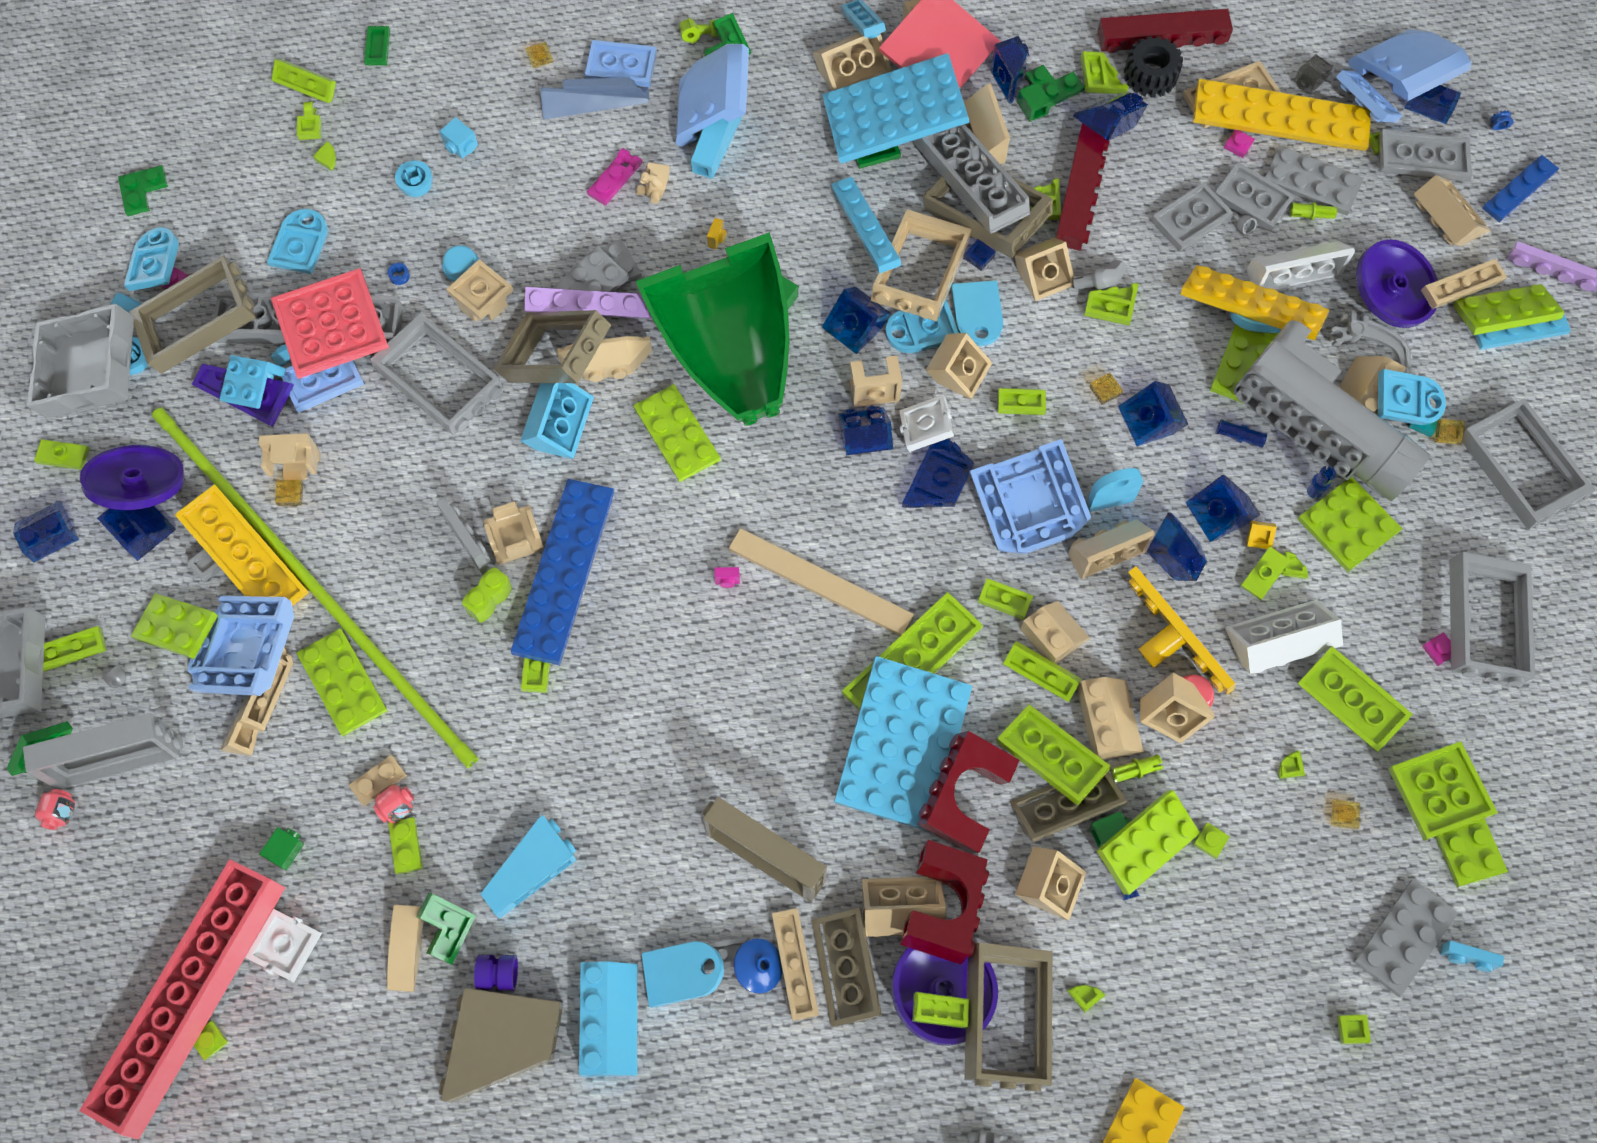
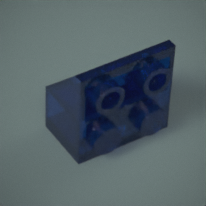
(865, 430)
(137, 529)

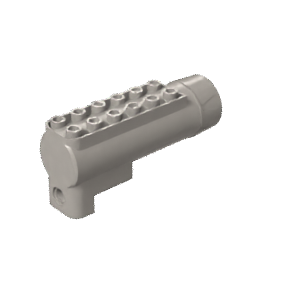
(1297, 395)

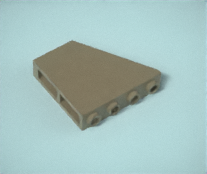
(497, 1040)

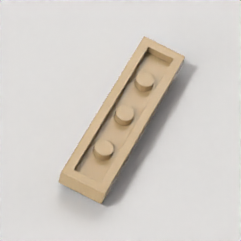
(1463, 283)
(795, 964)

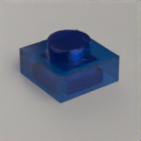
(979, 254)

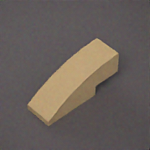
(404, 948)

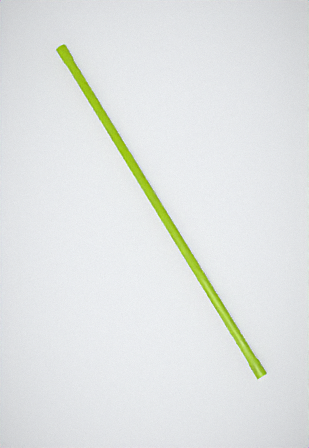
(458, 747)

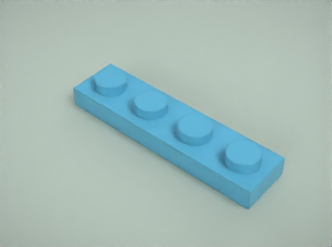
(863, 18)
(1523, 333)

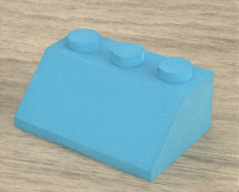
(557, 419)

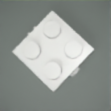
(926, 423)
(283, 945)

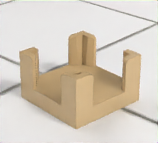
(878, 388)

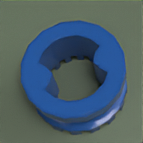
(1501, 120)
(398, 267)

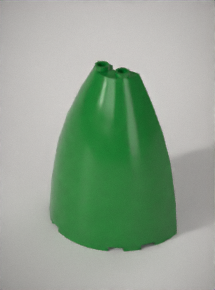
(728, 326)

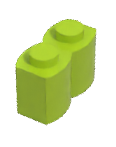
(482, 599)

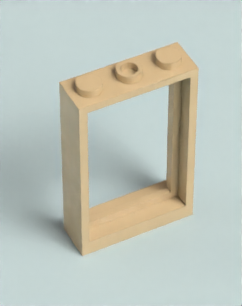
(935, 230)

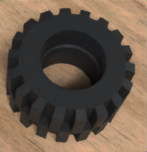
(1148, 79)

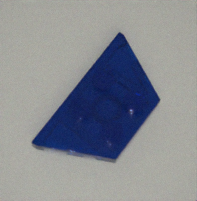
(939, 477)

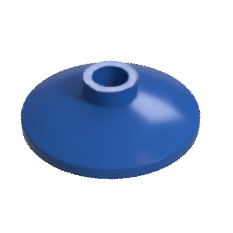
(748, 968)

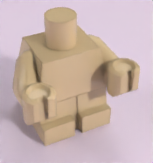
(656, 179)

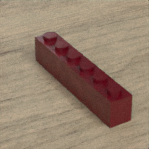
(1179, 27)
(1081, 188)

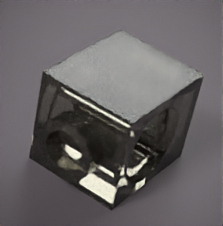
(1312, 74)

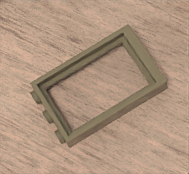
(1007, 245)
(146, 313)
(530, 330)
(764, 849)
(1016, 956)

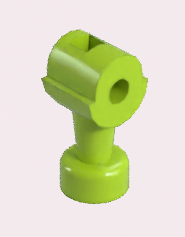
(691, 31)

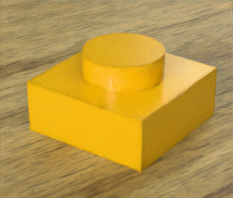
(716, 233)
(1261, 534)

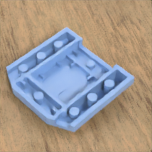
(1413, 62)
(712, 91)
(1031, 499)
(242, 646)

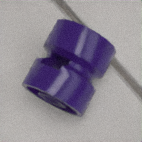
(496, 972)

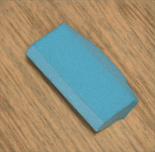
(125, 302)
(281, 356)

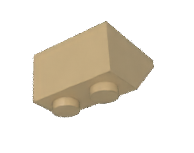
(1045, 268)
(959, 364)
(1054, 632)
(1175, 708)
(1051, 882)

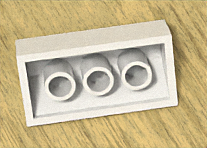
(1300, 265)
(1285, 636)

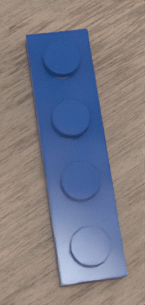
(1520, 188)

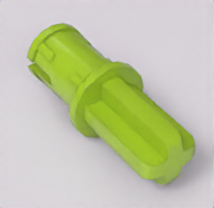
(1312, 211)
(1137, 768)

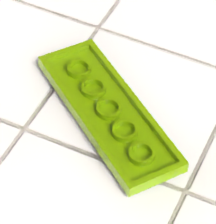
(926, 643)

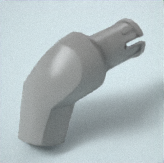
(1101, 277)

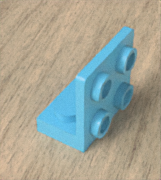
(247, 380)

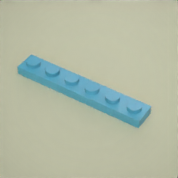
(866, 225)

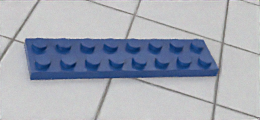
(563, 572)

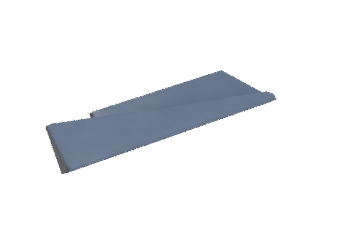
(590, 96)

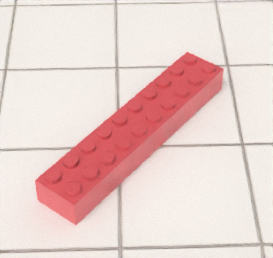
(182, 1001)

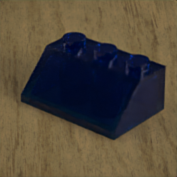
(1113, 115)

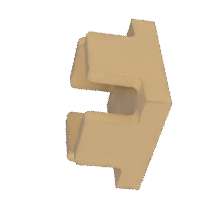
(480, 292)
(293, 450)
(512, 533)

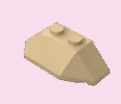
(614, 357)

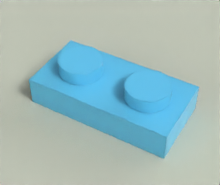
(1462, 953)

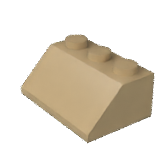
(851, 61)
(987, 122)
(1450, 211)
(1362, 379)
(1110, 547)
(1109, 717)
(891, 900)

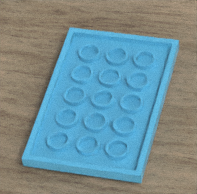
(895, 108)
(900, 740)

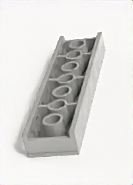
(973, 179)
(266, 328)

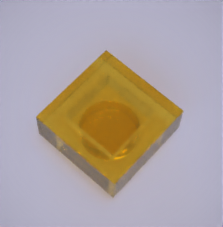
(539, 55)
(1106, 388)
(1449, 431)
(289, 492)
(1345, 814)

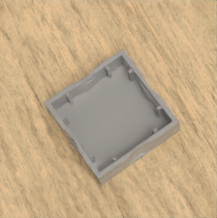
(81, 361)
(21, 661)

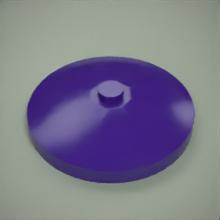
(1392, 281)
(132, 477)
(933, 975)

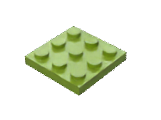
(1349, 524)
(1442, 790)

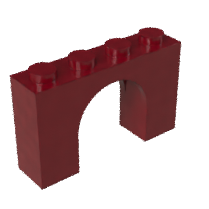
(941, 811)
(966, 876)

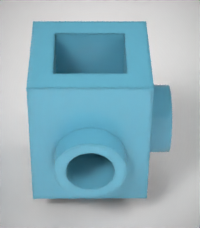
(458, 138)

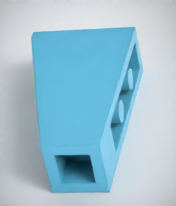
(713, 146)
(529, 867)

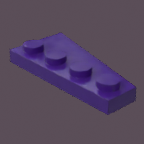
(274, 397)

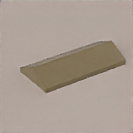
(1059, 812)
(849, 967)

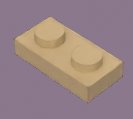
(377, 780)

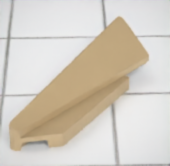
(256, 712)

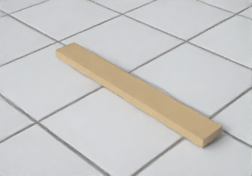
(821, 582)

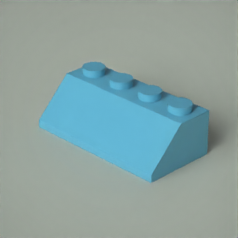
(608, 1019)

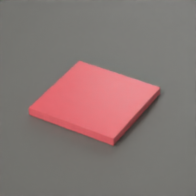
(939, 29)
(329, 323)

